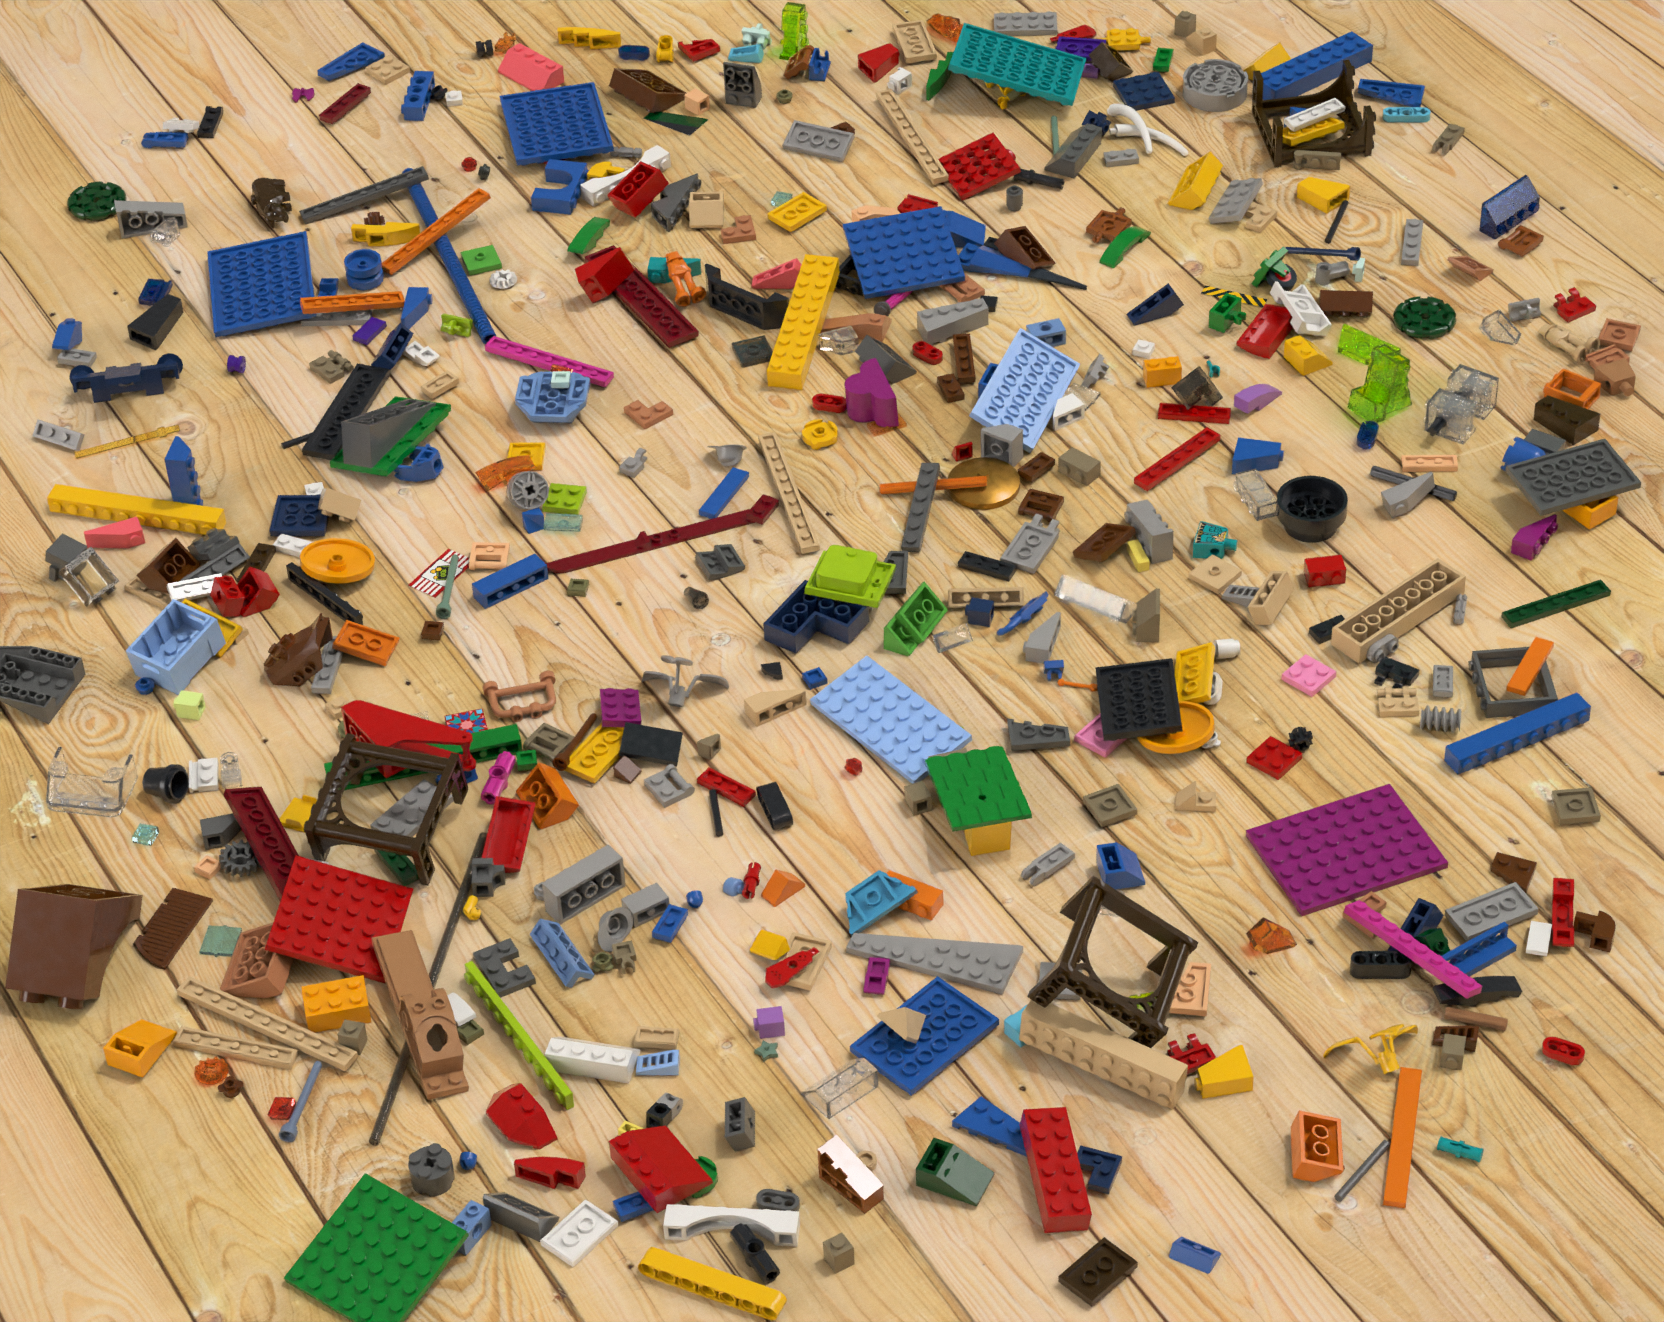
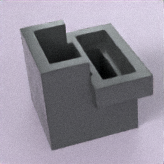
(63, 552)

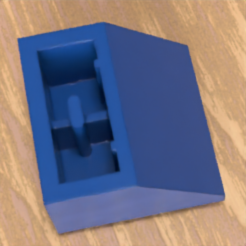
(1118, 866)

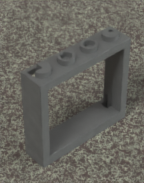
(1504, 658)

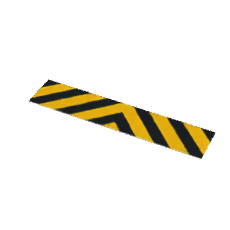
(1252, 300)

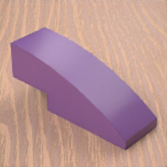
(1255, 397)

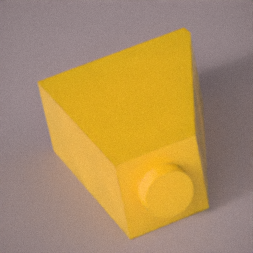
(1322, 193)
(1225, 1075)

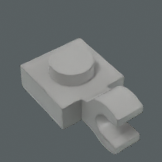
(633, 466)

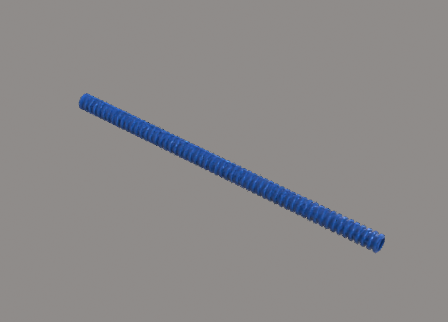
(453, 265)

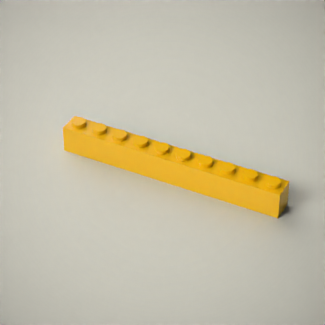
(148, 510)

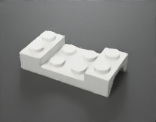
(1306, 313)

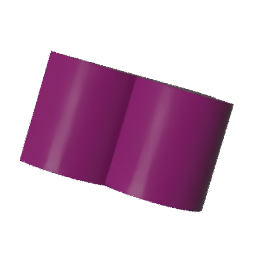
(871, 396)

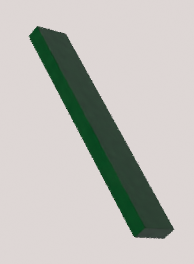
(1556, 603)

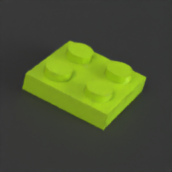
(564, 499)

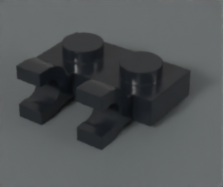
(1398, 671)

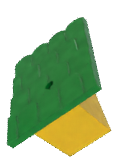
(979, 796)

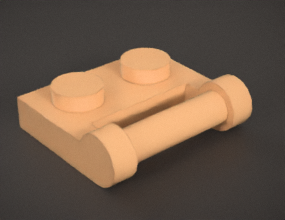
(489, 551)

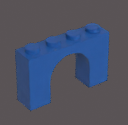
(563, 199)

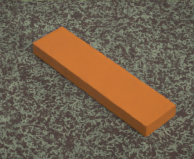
(1530, 666)

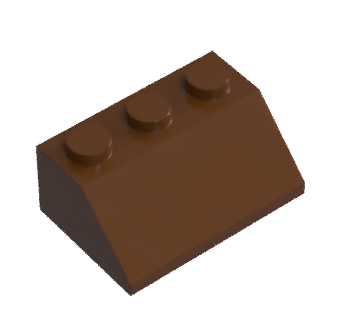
(1346, 302)
(168, 566)

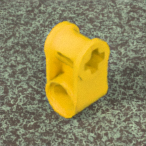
(665, 49)

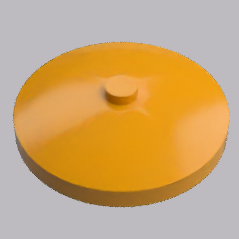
(337, 560)
(1197, 729)

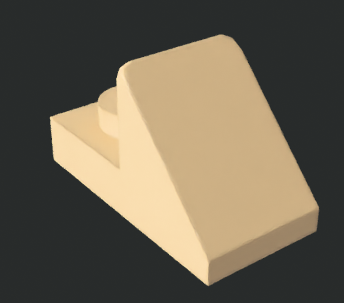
(1190, 800)

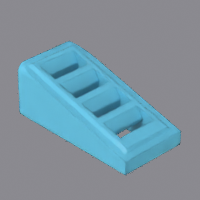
(747, 54)

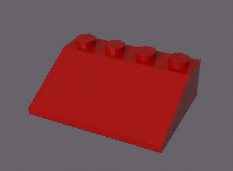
(658, 1166)

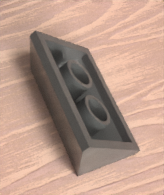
(519, 1215)

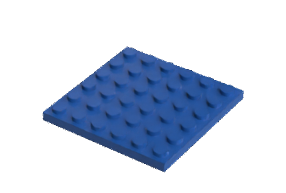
(903, 252)

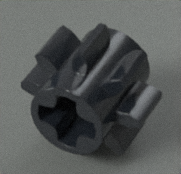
(1300, 738)

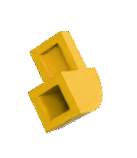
(603, 169)

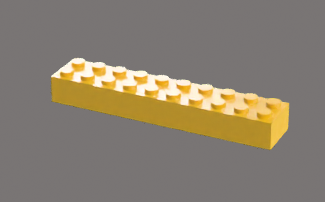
(803, 322)

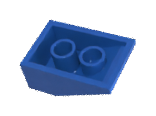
(965, 229)

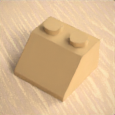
(338, 504)

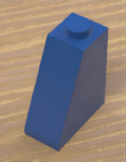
(1256, 455)

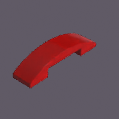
(1562, 912)

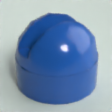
(694, 898)
(467, 1160)

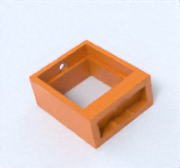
(1589, 388)

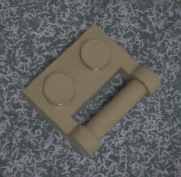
(550, 737)

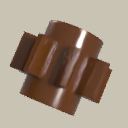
(374, 219)

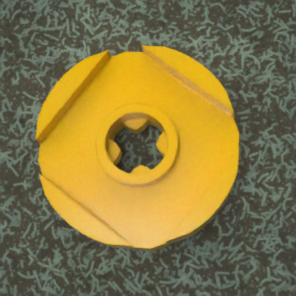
(827, 435)

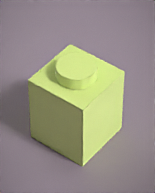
(189, 705)

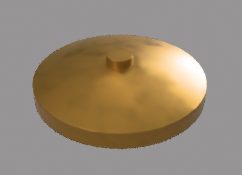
(1001, 487)

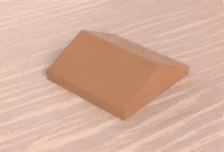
(1470, 266)

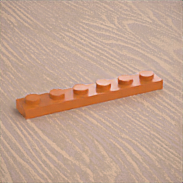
(352, 302)

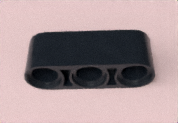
(774, 805)
(1380, 965)

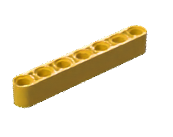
(712, 1283)

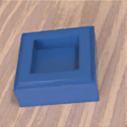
(814, 678)

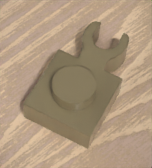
(624, 955)

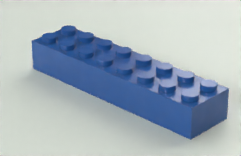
(1315, 67)

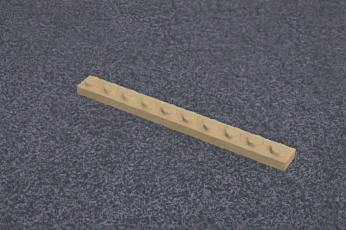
(912, 136)
(788, 493)
(267, 1023)

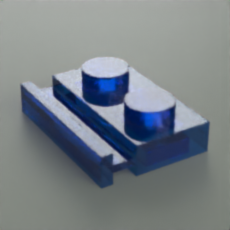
(154, 291)

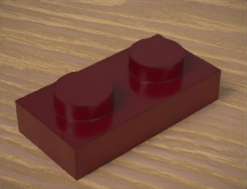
(762, 509)

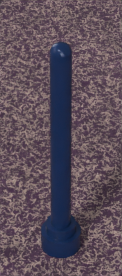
(1352, 253)

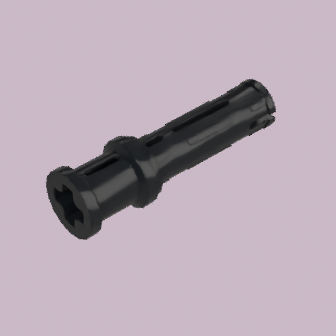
(1032, 177)

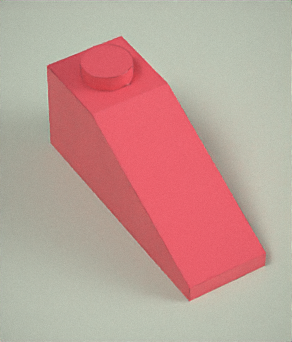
(779, 277)
(116, 535)

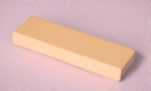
(1429, 463)

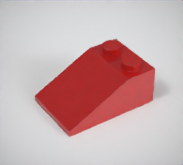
(604, 274)

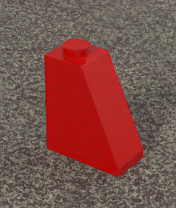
(878, 61)

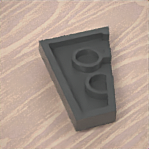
(899, 580)
(1028, 736)

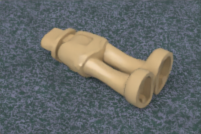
(1561, 337)

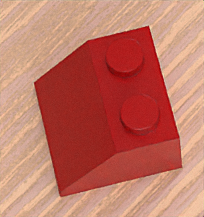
(258, 592)

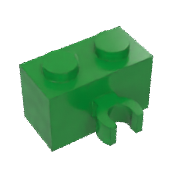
(1226, 313)

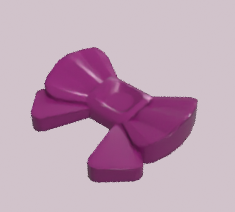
(309, 93)

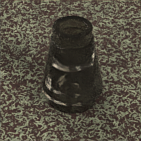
(696, 597)

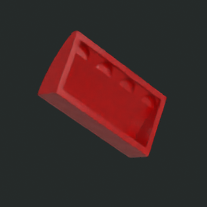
(1266, 331)
(509, 832)

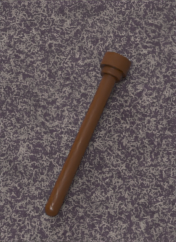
(562, 760)

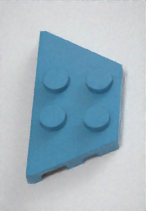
(875, 899)

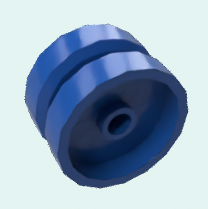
(363, 269)

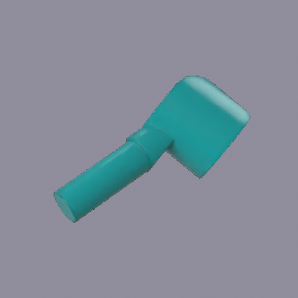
(1213, 369)

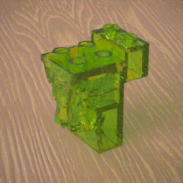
(1384, 386)

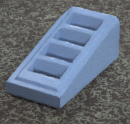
(670, 1064)

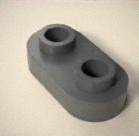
(777, 1200)

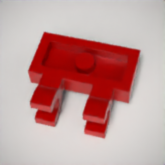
(1576, 308)
(1195, 1056)

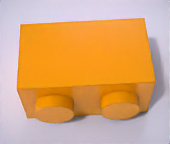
(1162, 371)

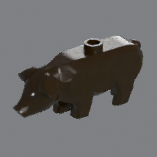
(269, 198)

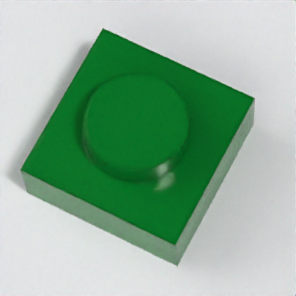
(526, 760)

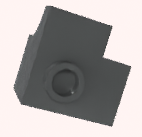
(486, 877)

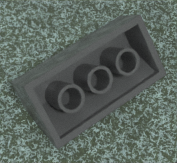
(1075, 151)

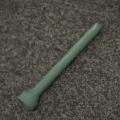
(444, 609)

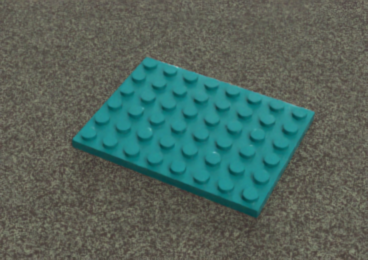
(1017, 64)

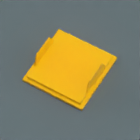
(298, 813)

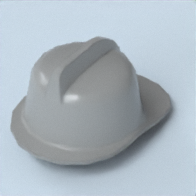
(729, 454)
(614, 927)

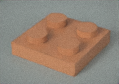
(1619, 333)

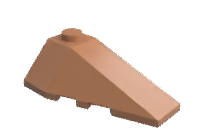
(870, 324)

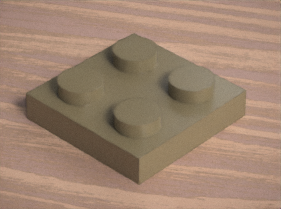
(1110, 805)
(1575, 806)

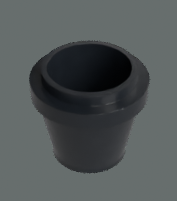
(167, 782)

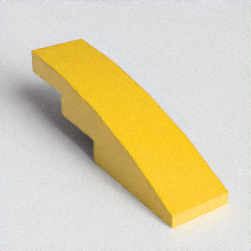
(589, 37)

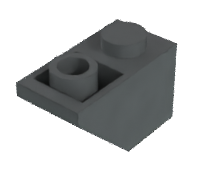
(219, 830)

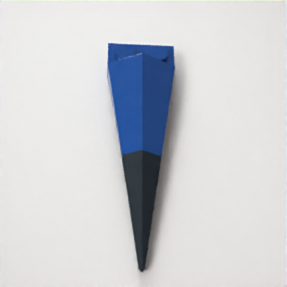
(988, 260)

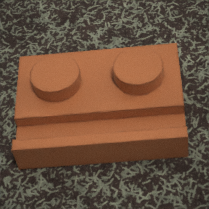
(1605, 356)

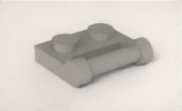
(664, 790)

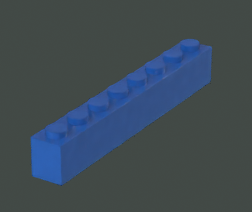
(1517, 733)

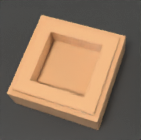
(207, 867)

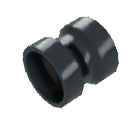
(480, 48)

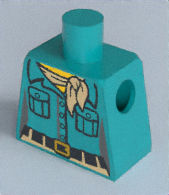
(1212, 540)

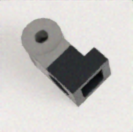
(663, 1110)

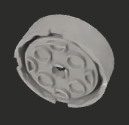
(1218, 96)

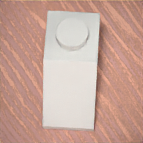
(1067, 411)

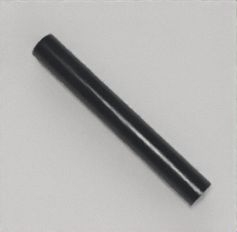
(296, 441)
(716, 812)

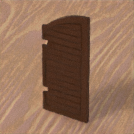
(171, 926)

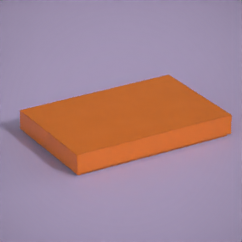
(365, 643)

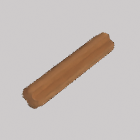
(1476, 1018)

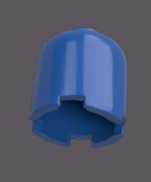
(1520, 452)

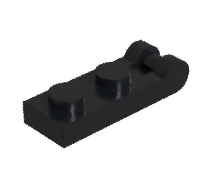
(210, 122)

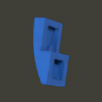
(328, 287)

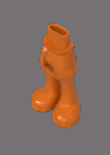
(679, 270)

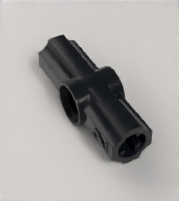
(754, 1253)

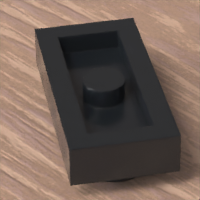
(1323, 631)

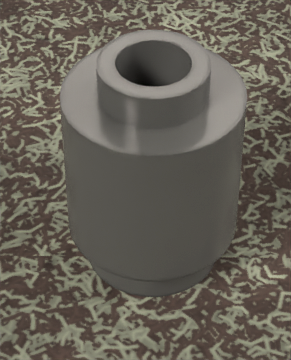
(1014, 198)

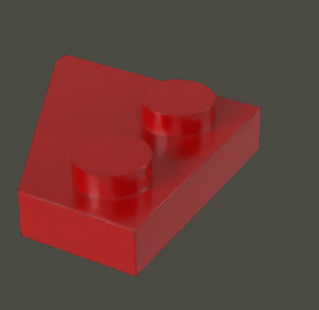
(699, 48)

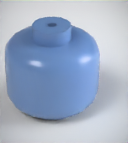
(733, 886)

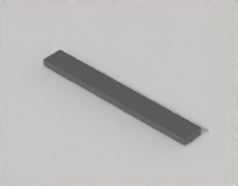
(364, 195)

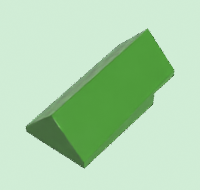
(913, 621)

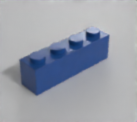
(510, 581)

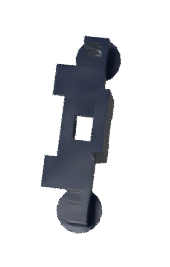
(126, 378)

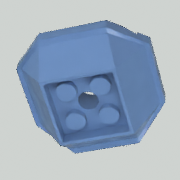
(549, 404)

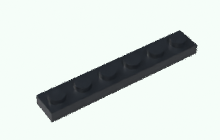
(323, 594)

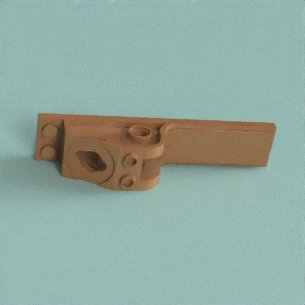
(418, 1010)

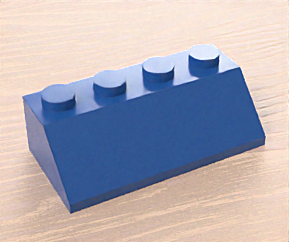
(182, 473)

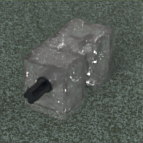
(1466, 396)

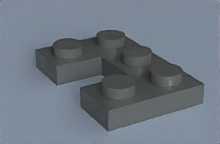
(491, 961)

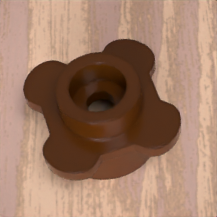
(230, 1087)

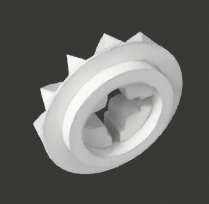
(498, 279)

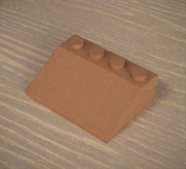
(253, 969)

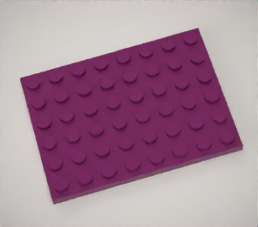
(1346, 849)

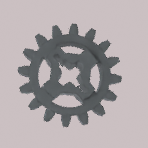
(240, 859)

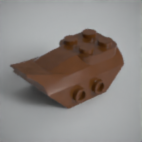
(298, 655)

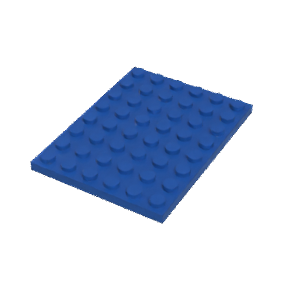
(556, 123)
(260, 283)

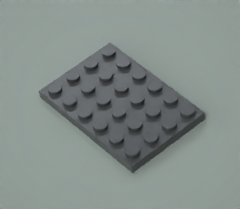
(1573, 477)

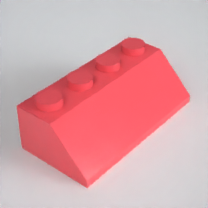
(531, 68)

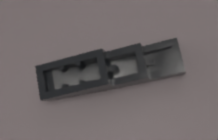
(1492, 990)

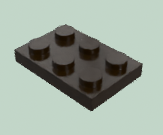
(1097, 1271)

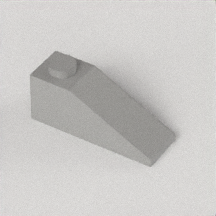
(1405, 496)
(1042, 640)

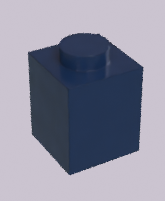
(980, 612)

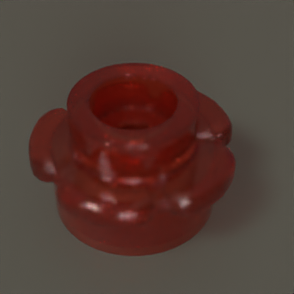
(469, 164)
(853, 766)

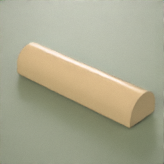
(1001, 596)

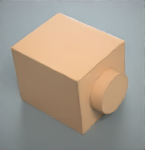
(697, 101)

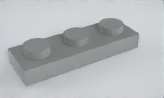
(58, 435)

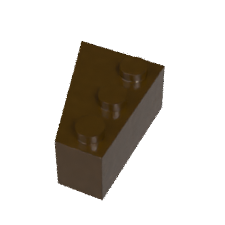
(1566, 419)

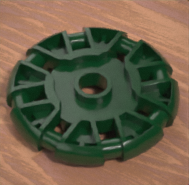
(92, 200)
(1424, 320)

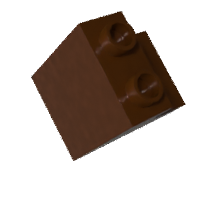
(66, 940)

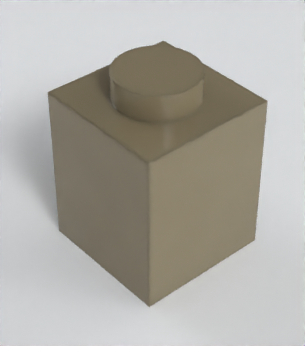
(1185, 24)
(918, 798)
(353, 1035)
(1453, 1051)
(838, 1253)

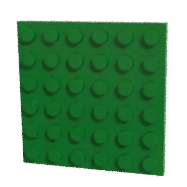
(376, 1255)

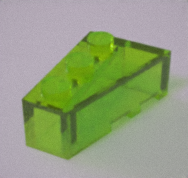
(795, 29)

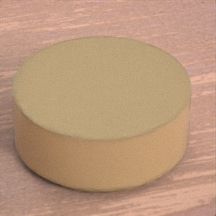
(868, 1159)

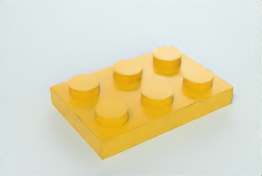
(797, 212)

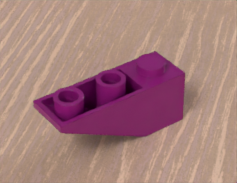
(1532, 537)

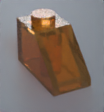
(1270, 937)

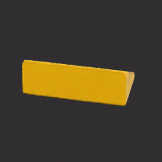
(770, 945)

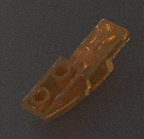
(946, 26)

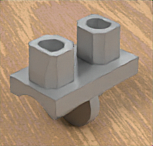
(1524, 309)

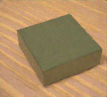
(578, 587)
(470, 1031)

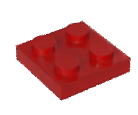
(1274, 757)

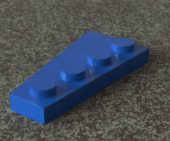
(350, 61)
(1395, 92)
(992, 1123)

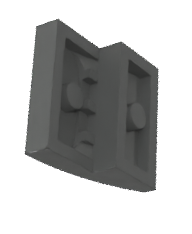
(720, 562)

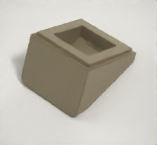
(709, 746)

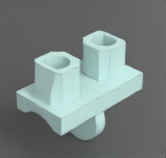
(756, 34)

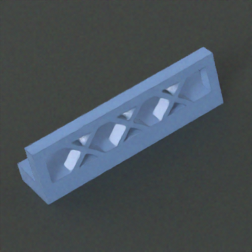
(560, 952)

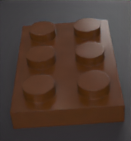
(1104, 542)

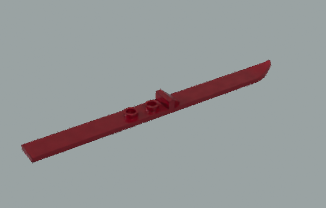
(647, 543)

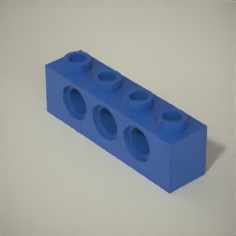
(418, 96)

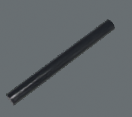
(1336, 221)

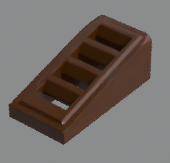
(1469, 1032)

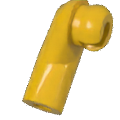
(470, 909)

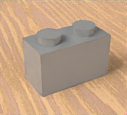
(646, 904)

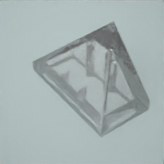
(952, 638)

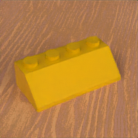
(1196, 183)

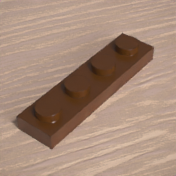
(964, 358)

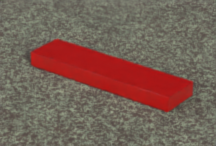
(1195, 413)

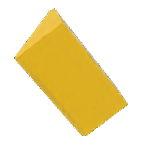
(1270, 58)

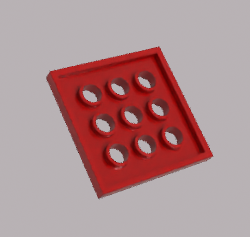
(987, 166)

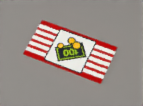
(434, 577)

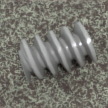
(1440, 719)

